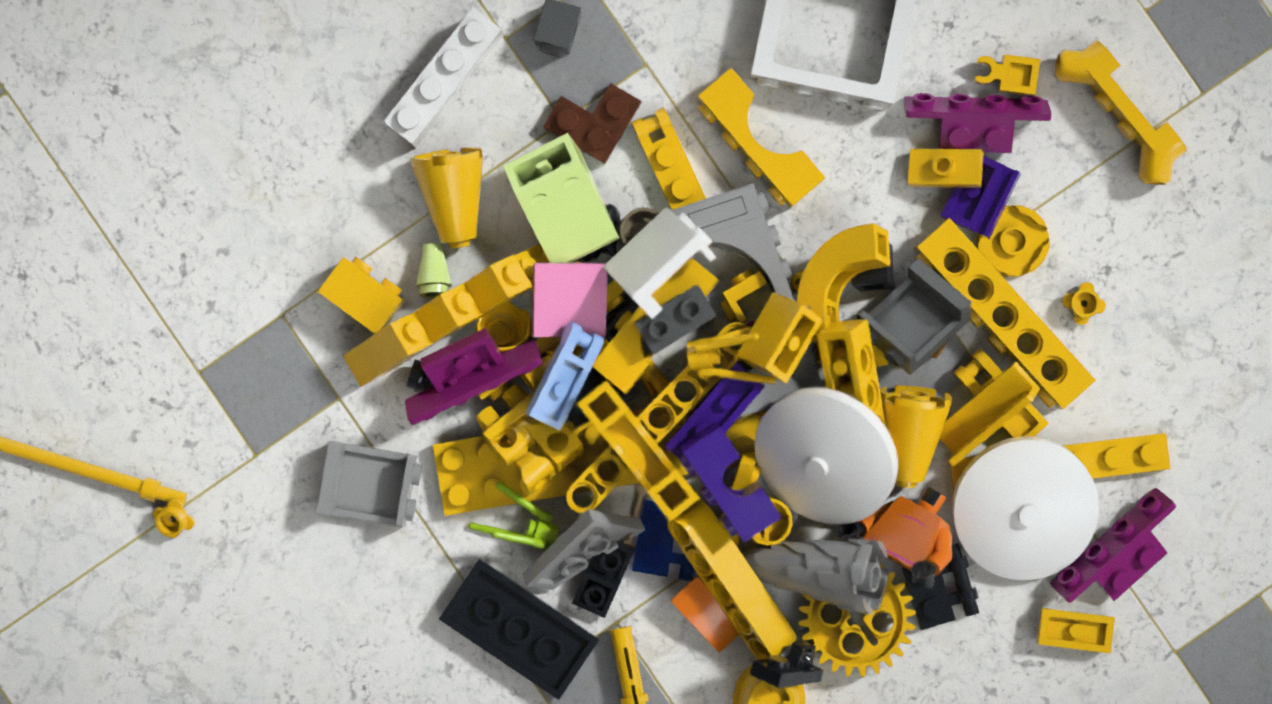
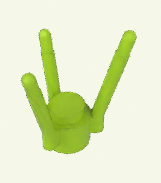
(537, 533)

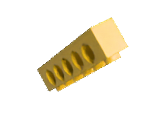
(1071, 376)

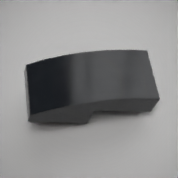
(603, 579)

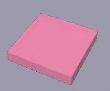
(568, 294)

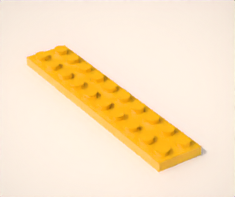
(471, 469)

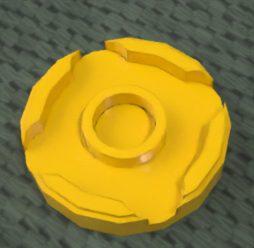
(1017, 242)

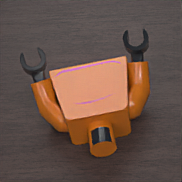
(910, 533)

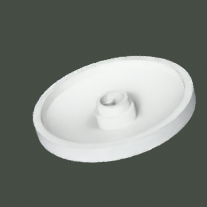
(826, 455)
(1025, 508)

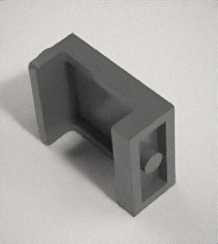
(917, 318)
(676, 319)

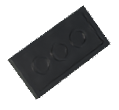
(519, 628)

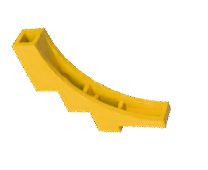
(444, 316)

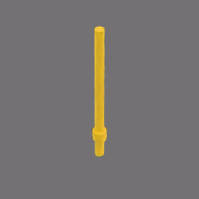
(148, 489)

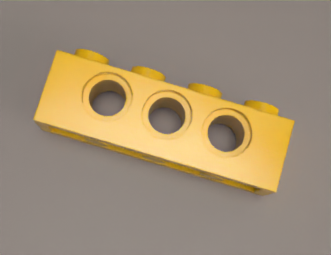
(850, 363)

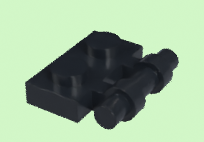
(934, 604)

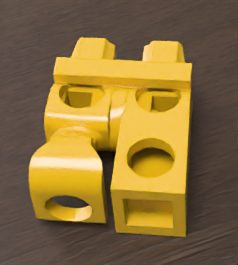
(517, 432)

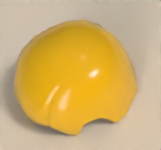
(507, 326)

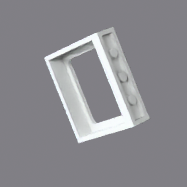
(838, 89)

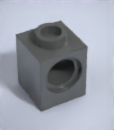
(557, 27)

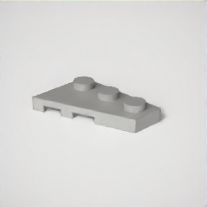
(587, 537)

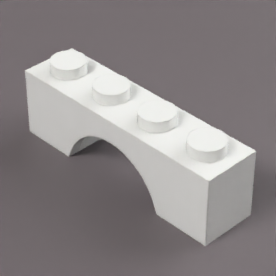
(442, 77)

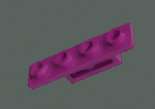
(977, 121)
(466, 371)
(1120, 553)

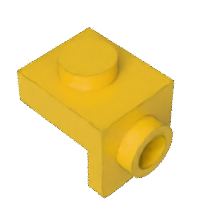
(743, 286)

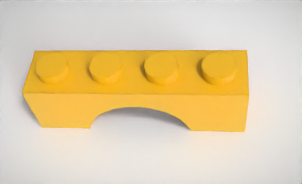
(788, 174)
(623, 357)
(638, 450)

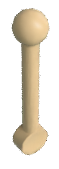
(637, 510)

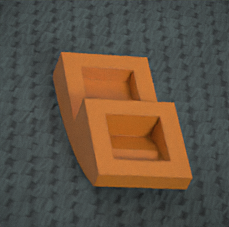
(705, 614)

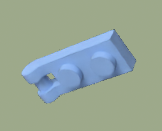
(564, 376)

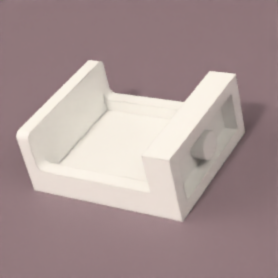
(656, 256)

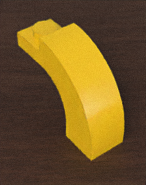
(836, 264)

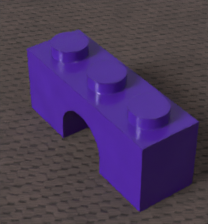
(745, 509)

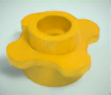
(1094, 303)
(167, 525)

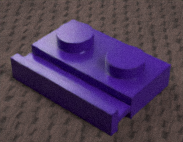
(982, 207)

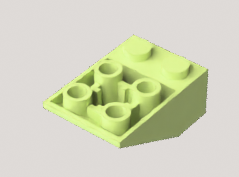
(561, 200)

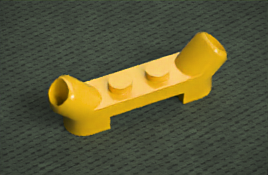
(1158, 146)

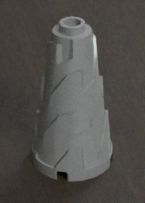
(825, 570)

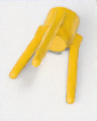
(705, 353)

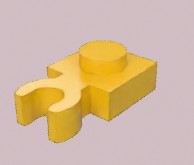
(1014, 75)

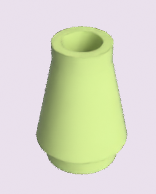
(433, 271)

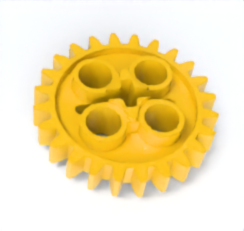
(830, 637)

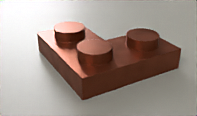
(596, 132)

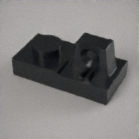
(789, 670)

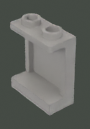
(368, 484)

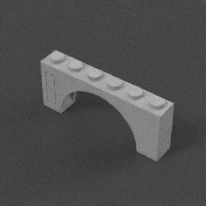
(739, 225)

